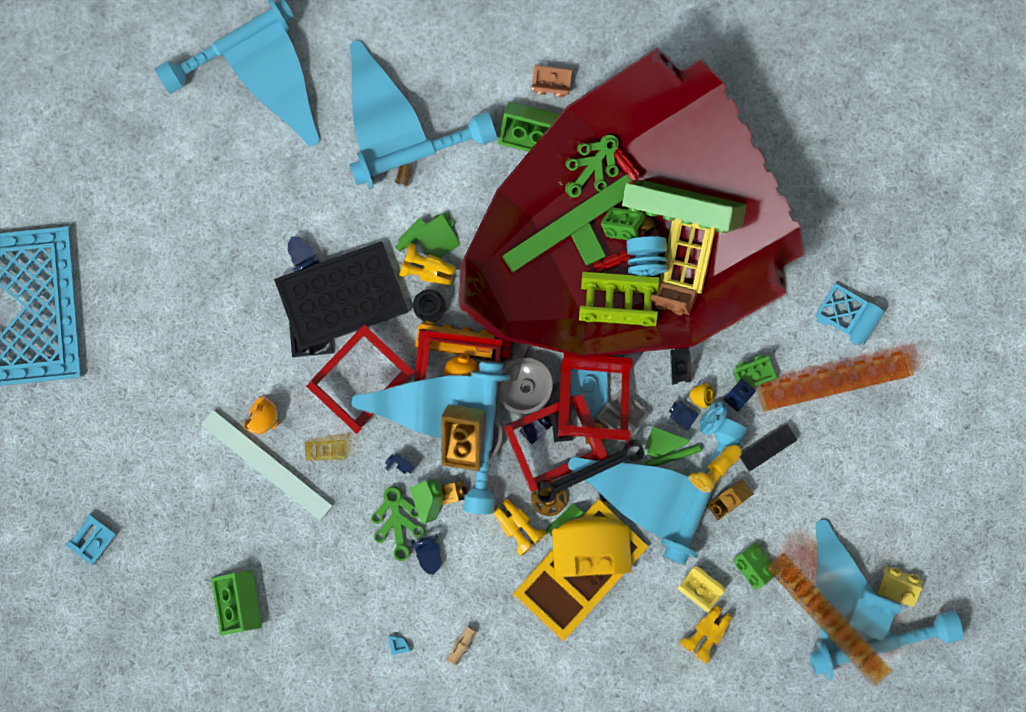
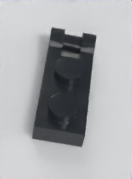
(680, 365)

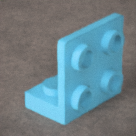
(873, 615)

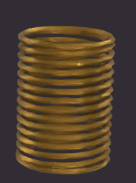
(400, 170)

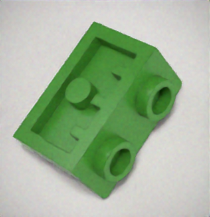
(622, 223)

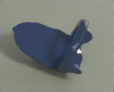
(301, 253)
(428, 554)

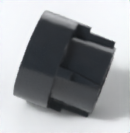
(425, 296)

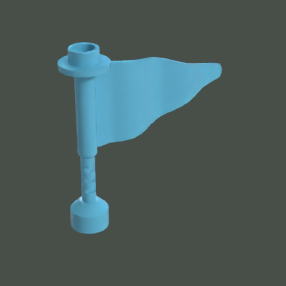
(264, 63)
(388, 125)
(422, 404)
(659, 497)
(841, 585)

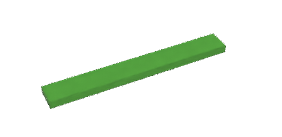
(566, 225)

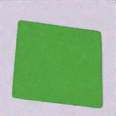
(437, 237)

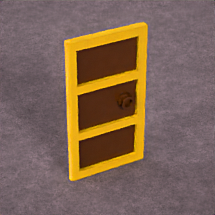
(567, 600)

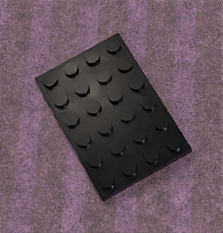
(341, 296)

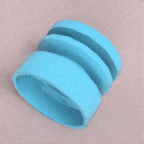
(647, 256)

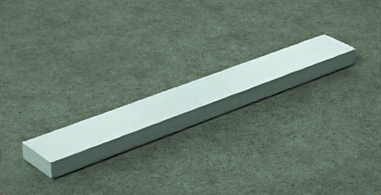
(266, 465)

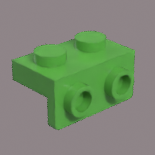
(756, 372)
(754, 566)

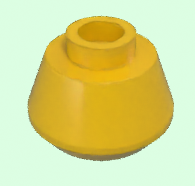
(702, 395)

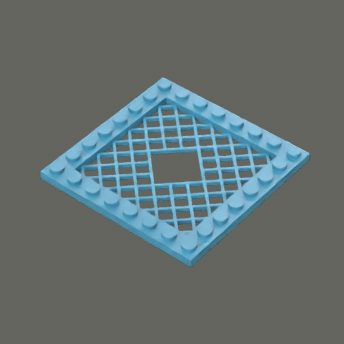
(66, 317)

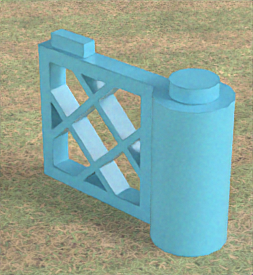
(863, 322)

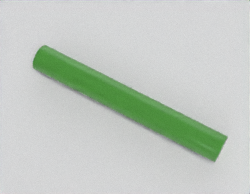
(673, 456)

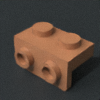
(551, 80)
(674, 299)

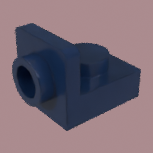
(739, 395)
(682, 414)
(535, 429)
(403, 465)

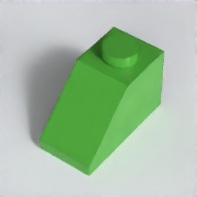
(663, 442)
(427, 499)

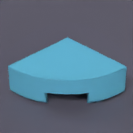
(398, 645)

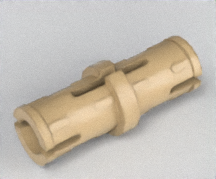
(461, 646)

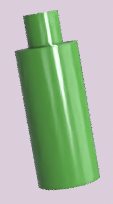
(409, 236)

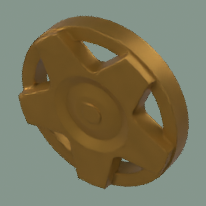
(546, 507)

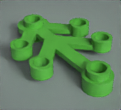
(593, 163)
(396, 520)

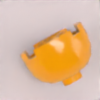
(460, 366)
(262, 416)

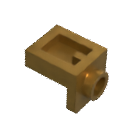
(453, 492)

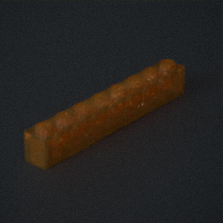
(903, 370)
(829, 619)

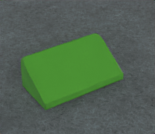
(588, 244)
(570, 513)

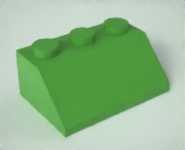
(524, 126)
(236, 602)

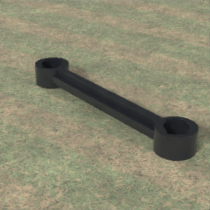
(590, 471)

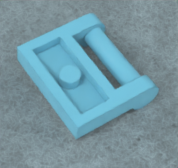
(95, 543)

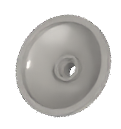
(532, 375)

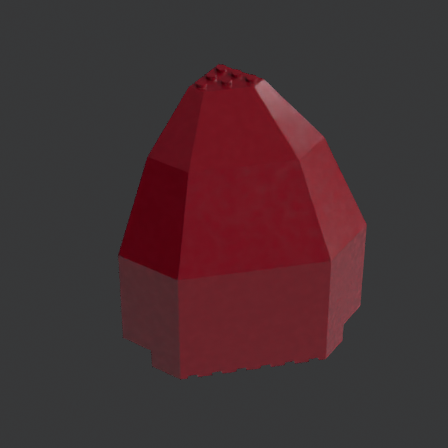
(677, 134)

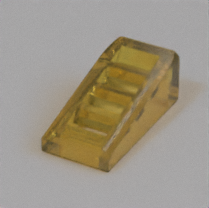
(341, 444)

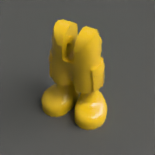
(432, 267)
(717, 469)
(517, 520)
(710, 629)

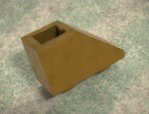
(730, 499)

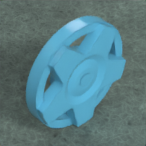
(713, 418)

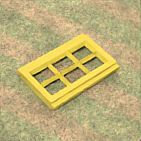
(701, 267)

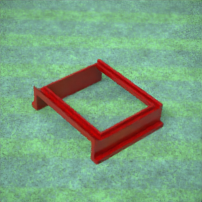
(427, 336)
(598, 364)
(355, 425)
(598, 451)

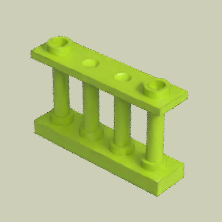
(619, 283)

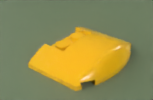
(591, 547)

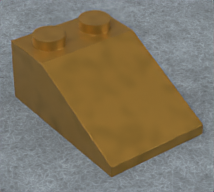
(462, 437)

